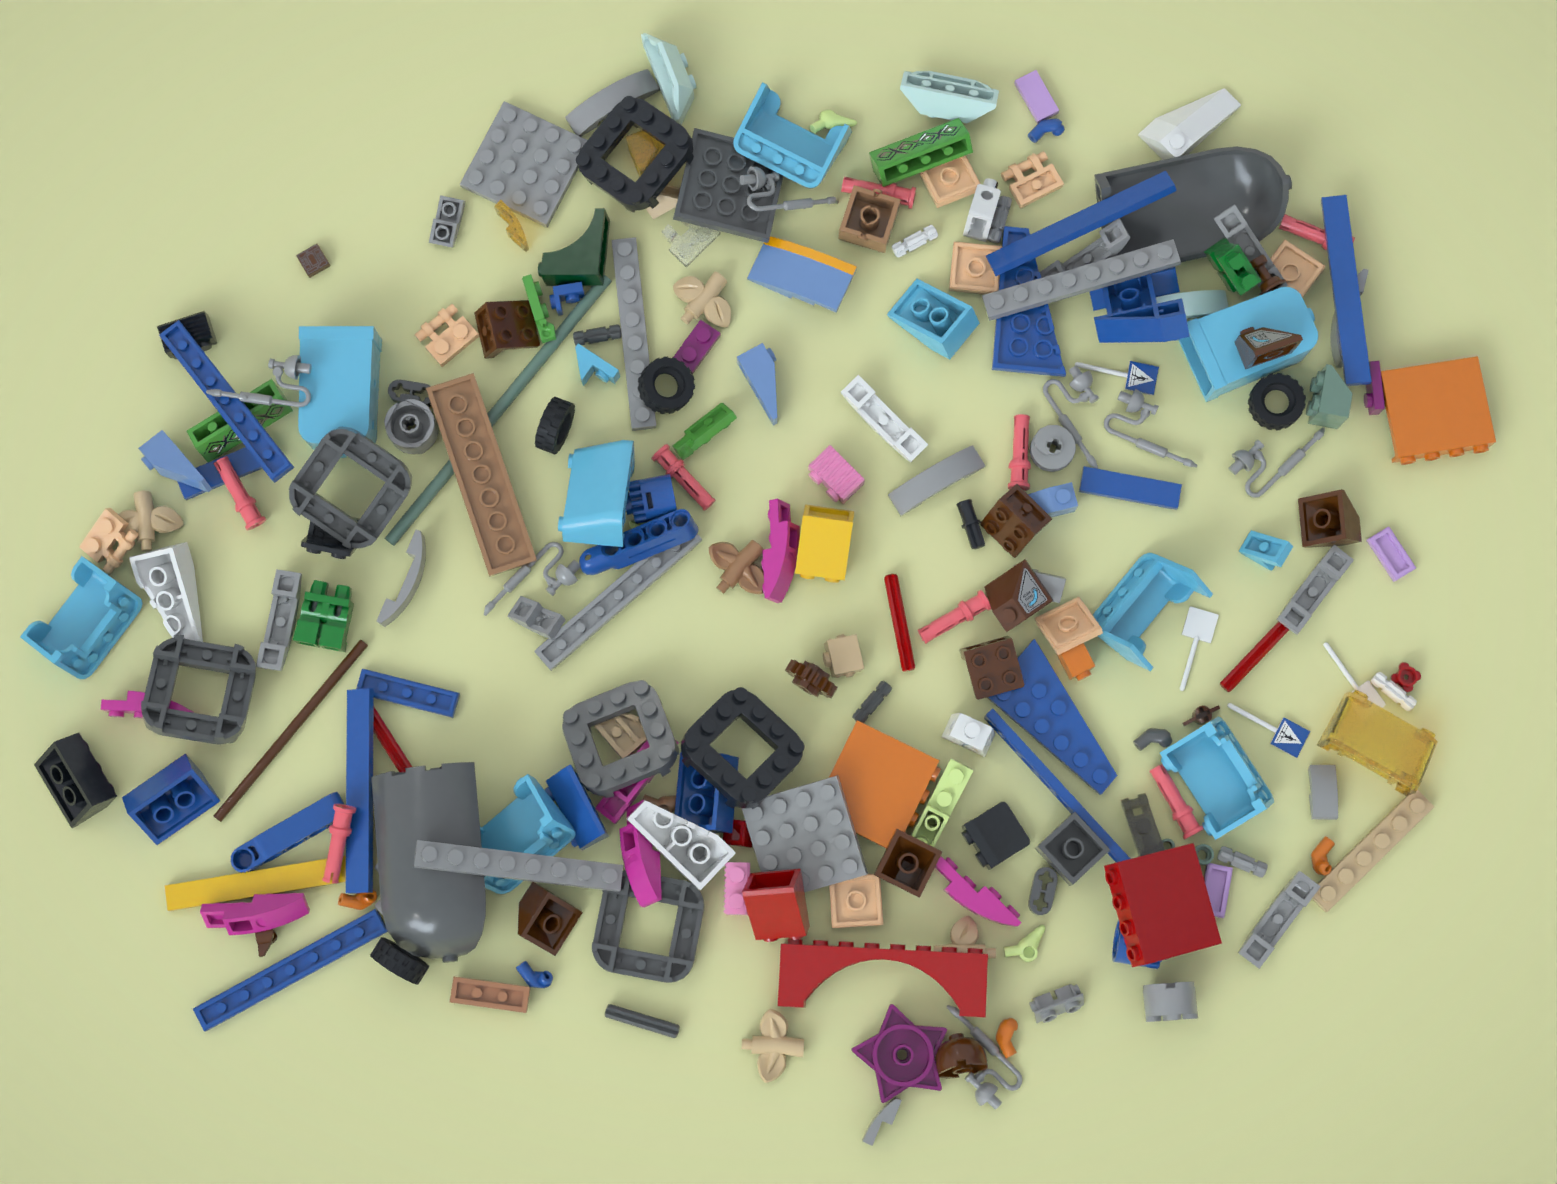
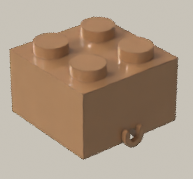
(869, 218)

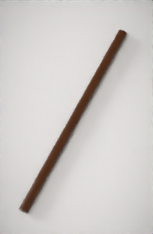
(290, 730)

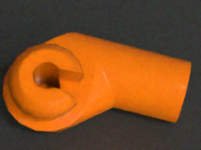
(1319, 856)
(358, 901)
(1004, 1035)

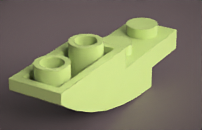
(942, 802)

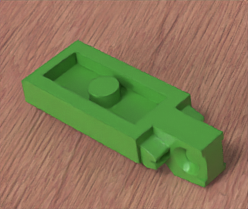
(540, 312)
(704, 430)

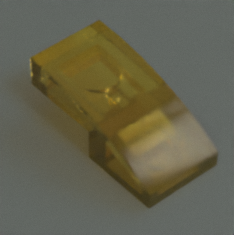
(514, 229)

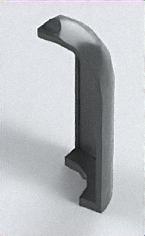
(1205, 188)
(428, 909)

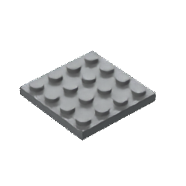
(524, 164)
(808, 832)

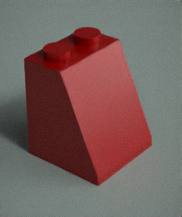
(776, 905)

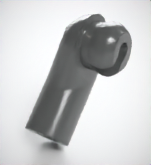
(1153, 735)

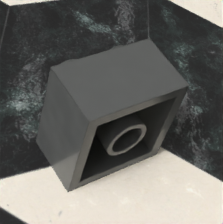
(1072, 849)

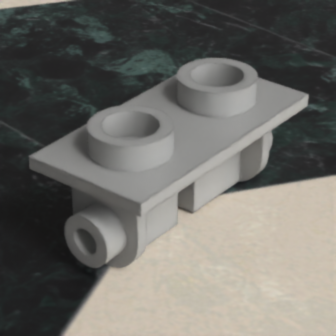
(1047, 1009)

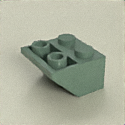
(1330, 399)

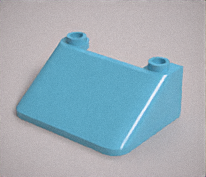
(785, 145)

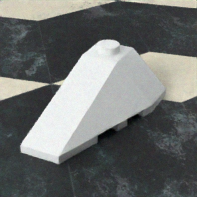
(1186, 127)
(171, 585)
(684, 844)

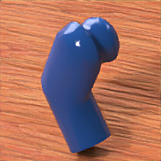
(1044, 126)
(534, 978)

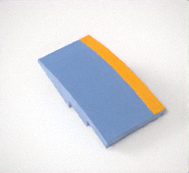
(802, 273)

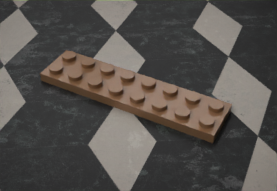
(481, 474)

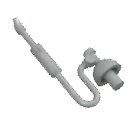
(757, 179)
(291, 367)
(1080, 383)
(1135, 403)
(1245, 460)
(564, 575)
(986, 1091)

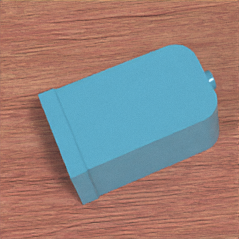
(1212, 338)
(340, 381)

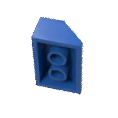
(170, 799)
(701, 802)
(577, 807)

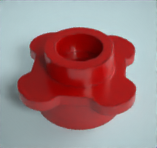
(1413, 676)

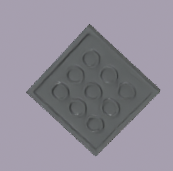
(713, 191)

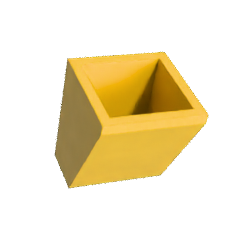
(824, 543)

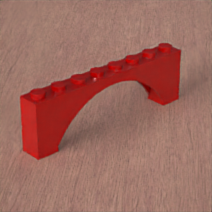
(808, 966)

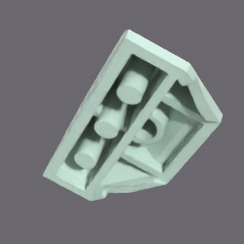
(670, 75)
(948, 95)

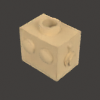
(843, 656)

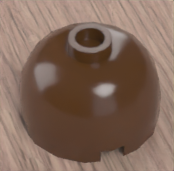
(960, 1056)

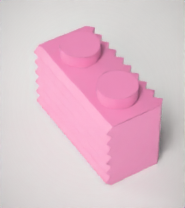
(835, 475)
(736, 878)

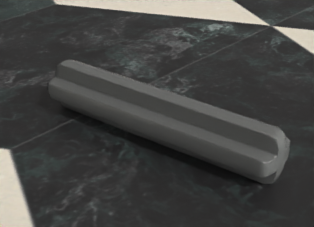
(642, 1021)

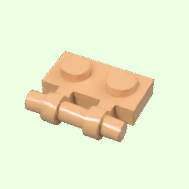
(1036, 185)
(452, 340)
(104, 535)

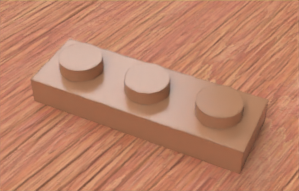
(490, 994)

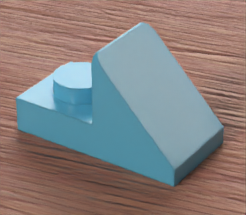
(589, 362)
(1266, 549)

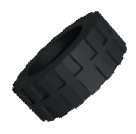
(681, 374)
(1276, 420)
(554, 425)
(399, 961)

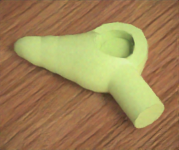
(829, 119)
(1026, 946)

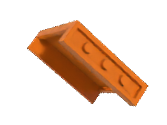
(1437, 410)
(882, 782)

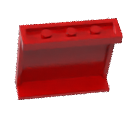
(1162, 905)

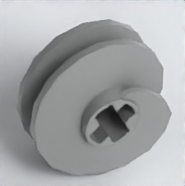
(1064, 445)

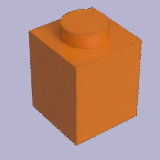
(1077, 662)

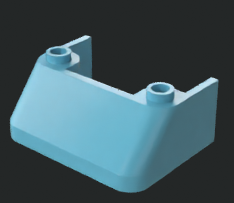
(1140, 599)

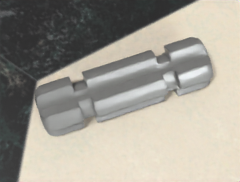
(999, 219)
(1242, 861)

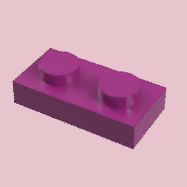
(697, 345)
(1374, 392)

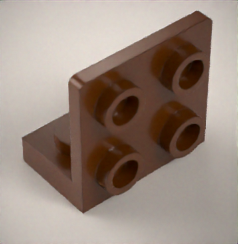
(506, 326)
(1015, 520)
(993, 667)

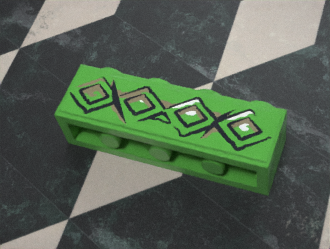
(921, 152)
(215, 436)

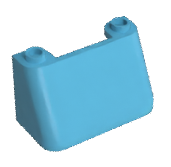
(598, 494)
(86, 623)
(1218, 777)
(526, 826)

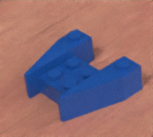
(1136, 315)

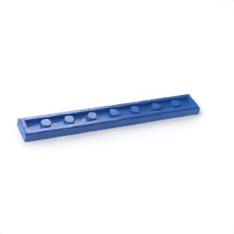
(1081, 223)
(1345, 290)
(231, 409)
(1052, 782)
(359, 790)
(290, 970)

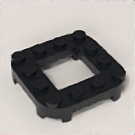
(657, 175)
(718, 771)

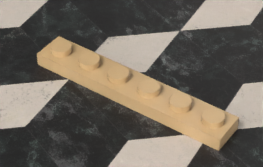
(1371, 849)

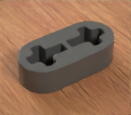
(408, 386)
(1049, 891)

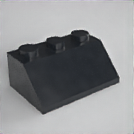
(75, 779)

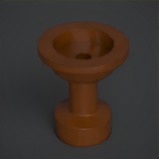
(1269, 283)

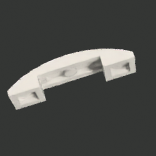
(883, 420)

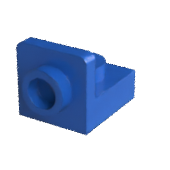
(568, 292)

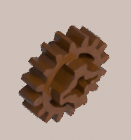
(811, 678)

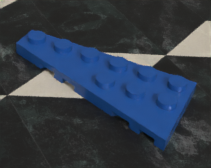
(1025, 339)
(1054, 721)

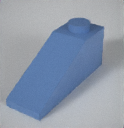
(759, 371)
(171, 462)
(1056, 499)

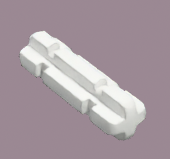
(914, 241)
(1393, 691)

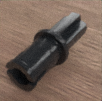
(971, 524)

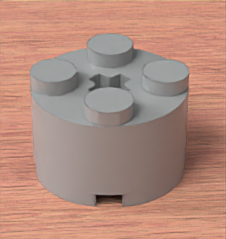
(407, 414)
(1170, 1001)

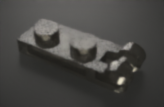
(1143, 826)

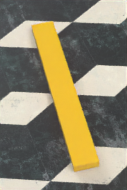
(247, 884)

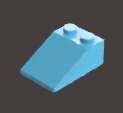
(934, 318)

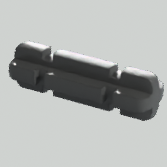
(597, 335)
(872, 702)

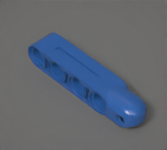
(641, 543)
(286, 835)

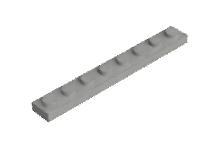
(1081, 279)
(632, 328)
(610, 603)
(517, 866)

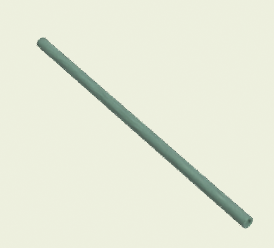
(500, 407)

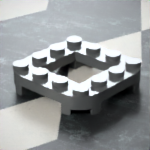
(331, 518)
(205, 656)
(634, 768)
(643, 964)

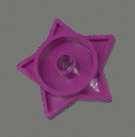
(916, 1069)

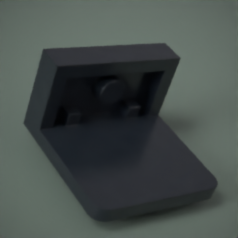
(320, 540)
(995, 835)

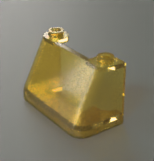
(1379, 741)

